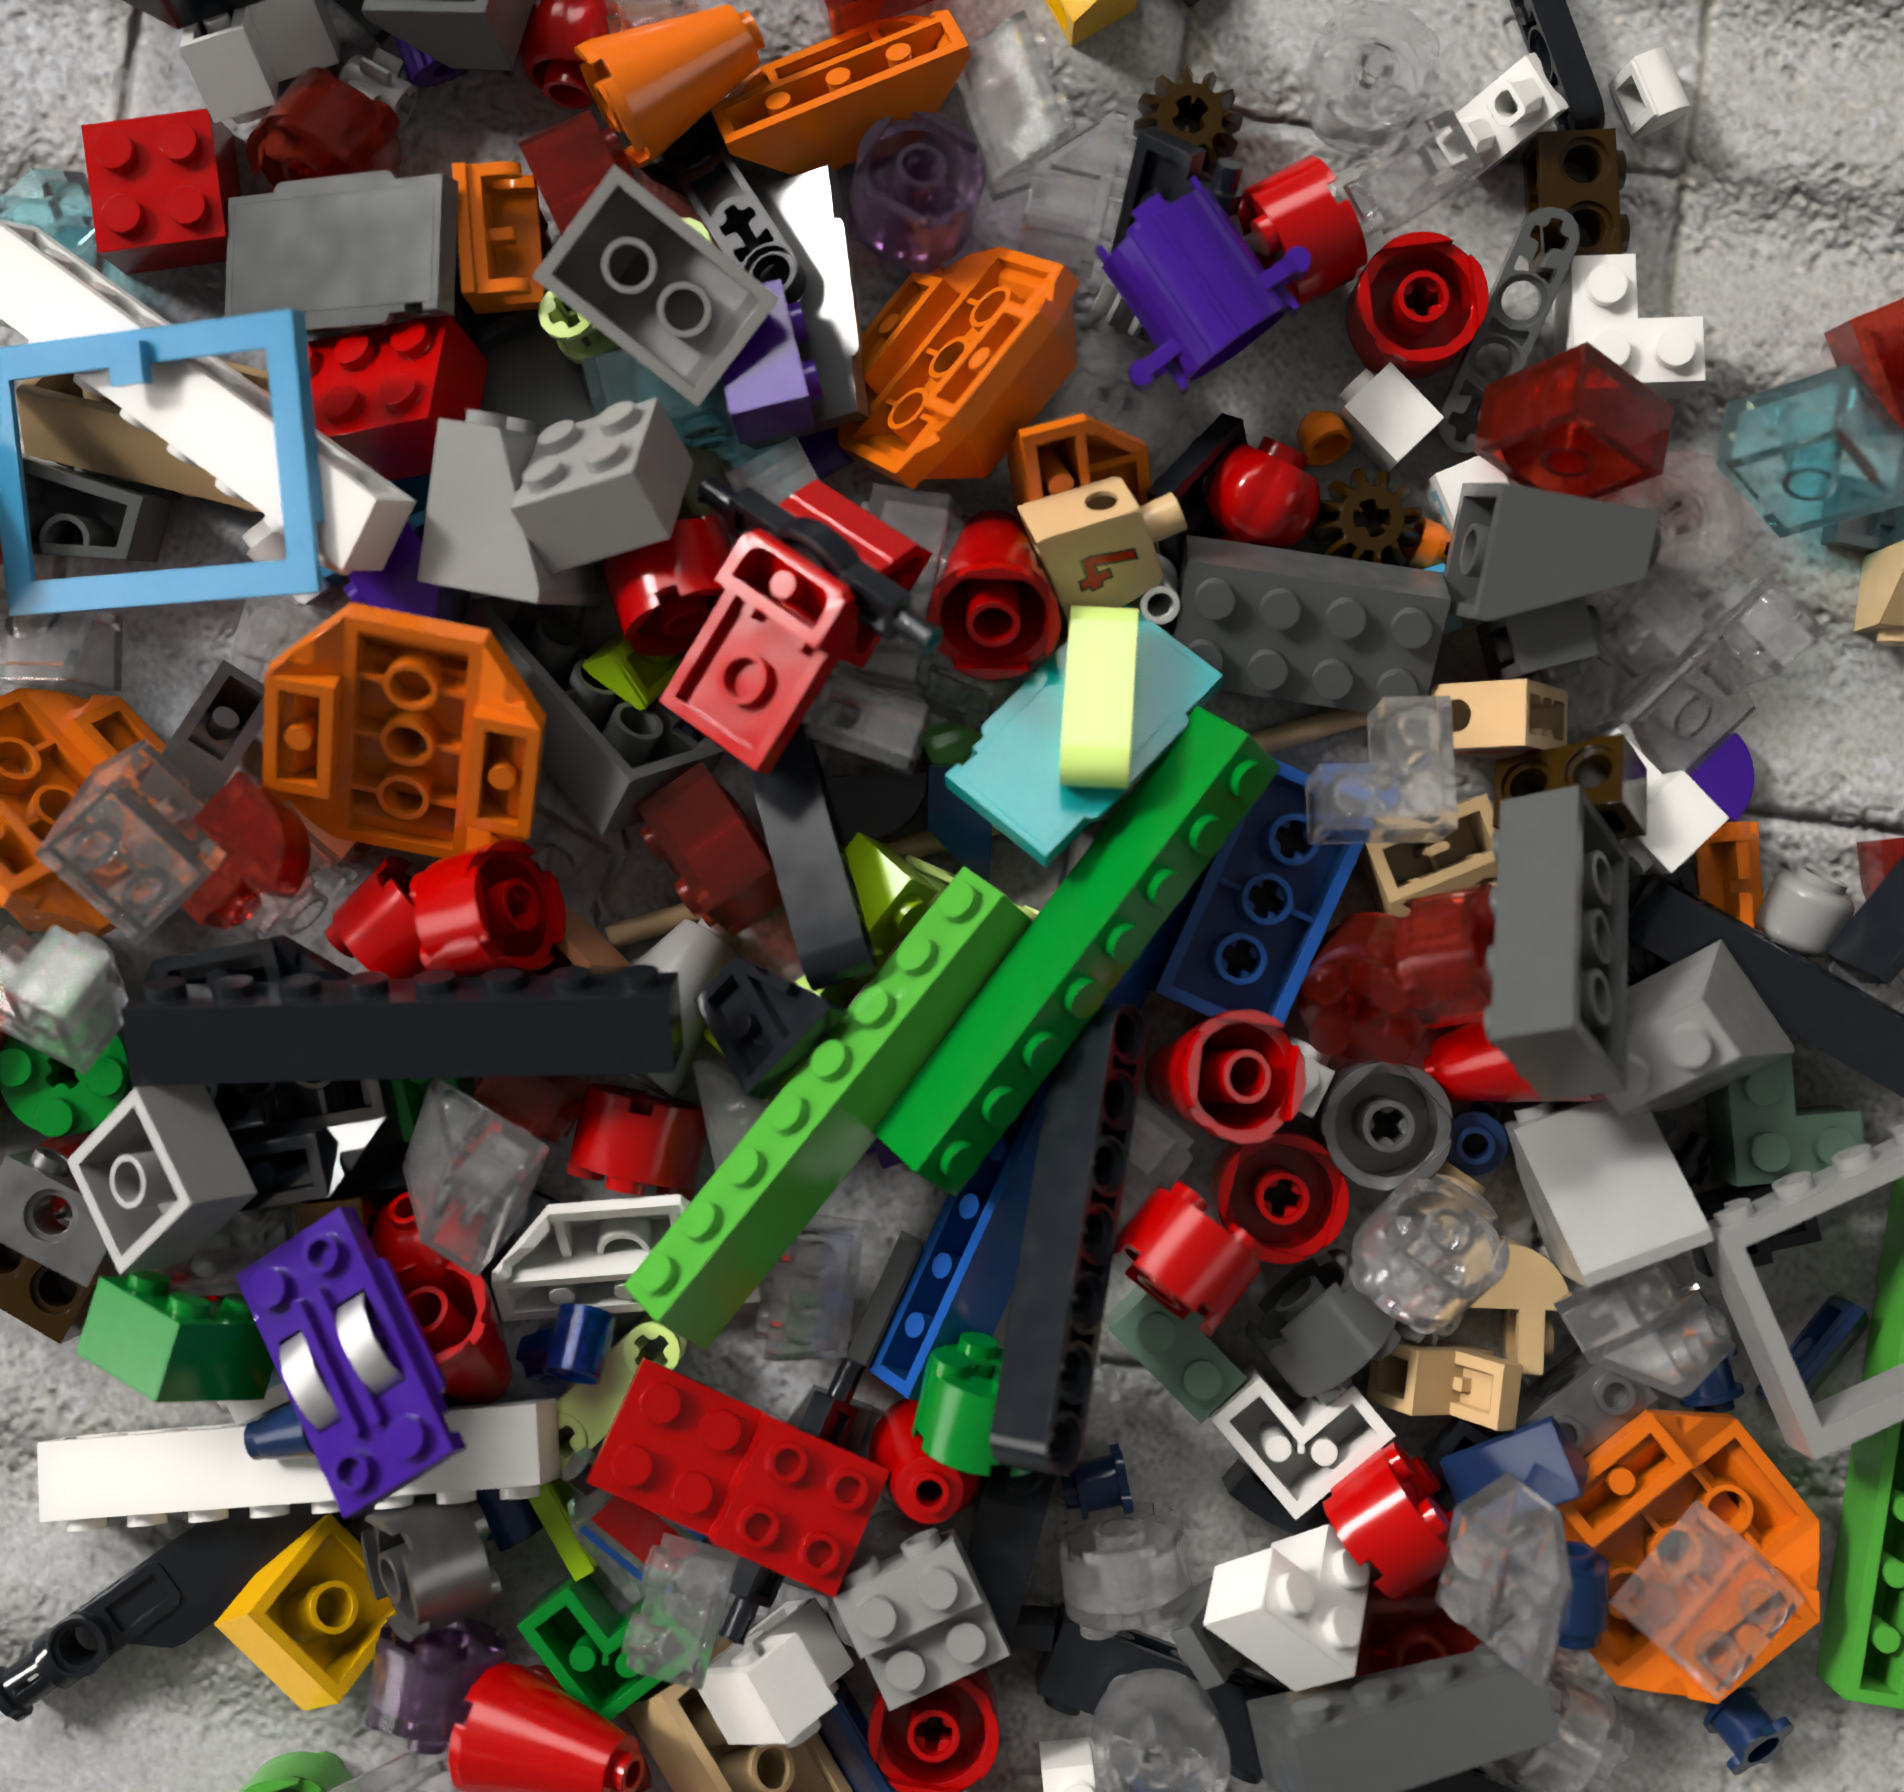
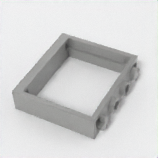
(1796, 1197)

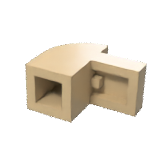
(1524, 1293)
(1447, 1381)

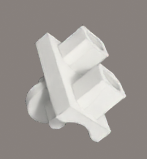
(1510, 112)

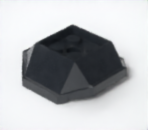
(291, 1136)

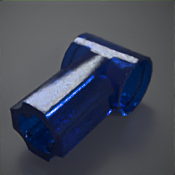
(570, 1347)

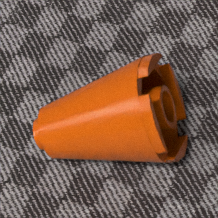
(668, 74)

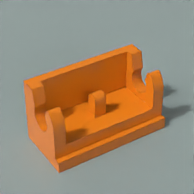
(498, 236)

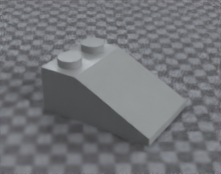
(655, 286)

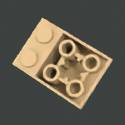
(1422, 869)

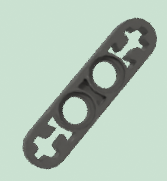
(1499, 328)

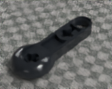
(722, 198)

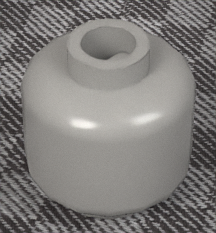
(1805, 911)

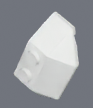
(583, 1256)

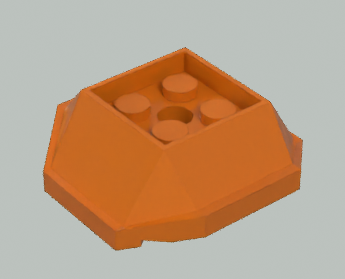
(962, 365)
(347, 746)
(45, 757)
(1640, 1490)

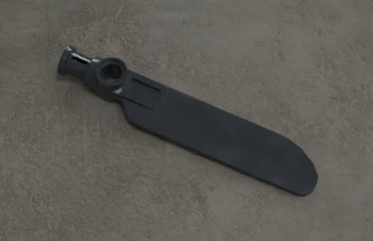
(157, 1601)

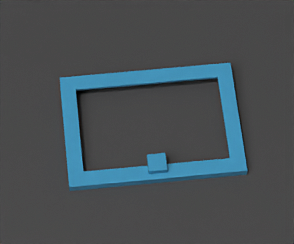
(129, 364)

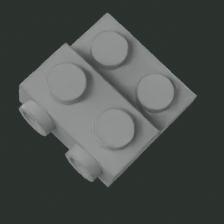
(919, 1617)

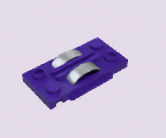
(351, 1360)

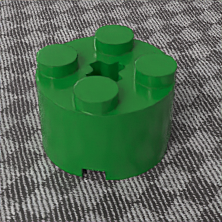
(55, 1097)
(959, 1404)

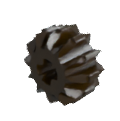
(1197, 103)
(1378, 505)

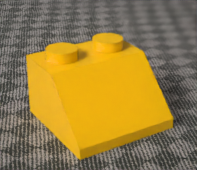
(310, 1616)

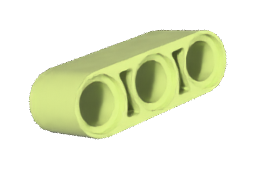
(1098, 697)

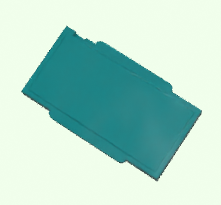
(1017, 761)

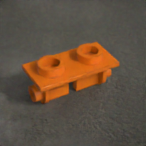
(1731, 870)

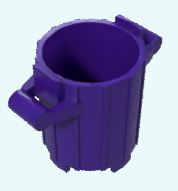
(1196, 286)

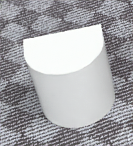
(1649, 93)

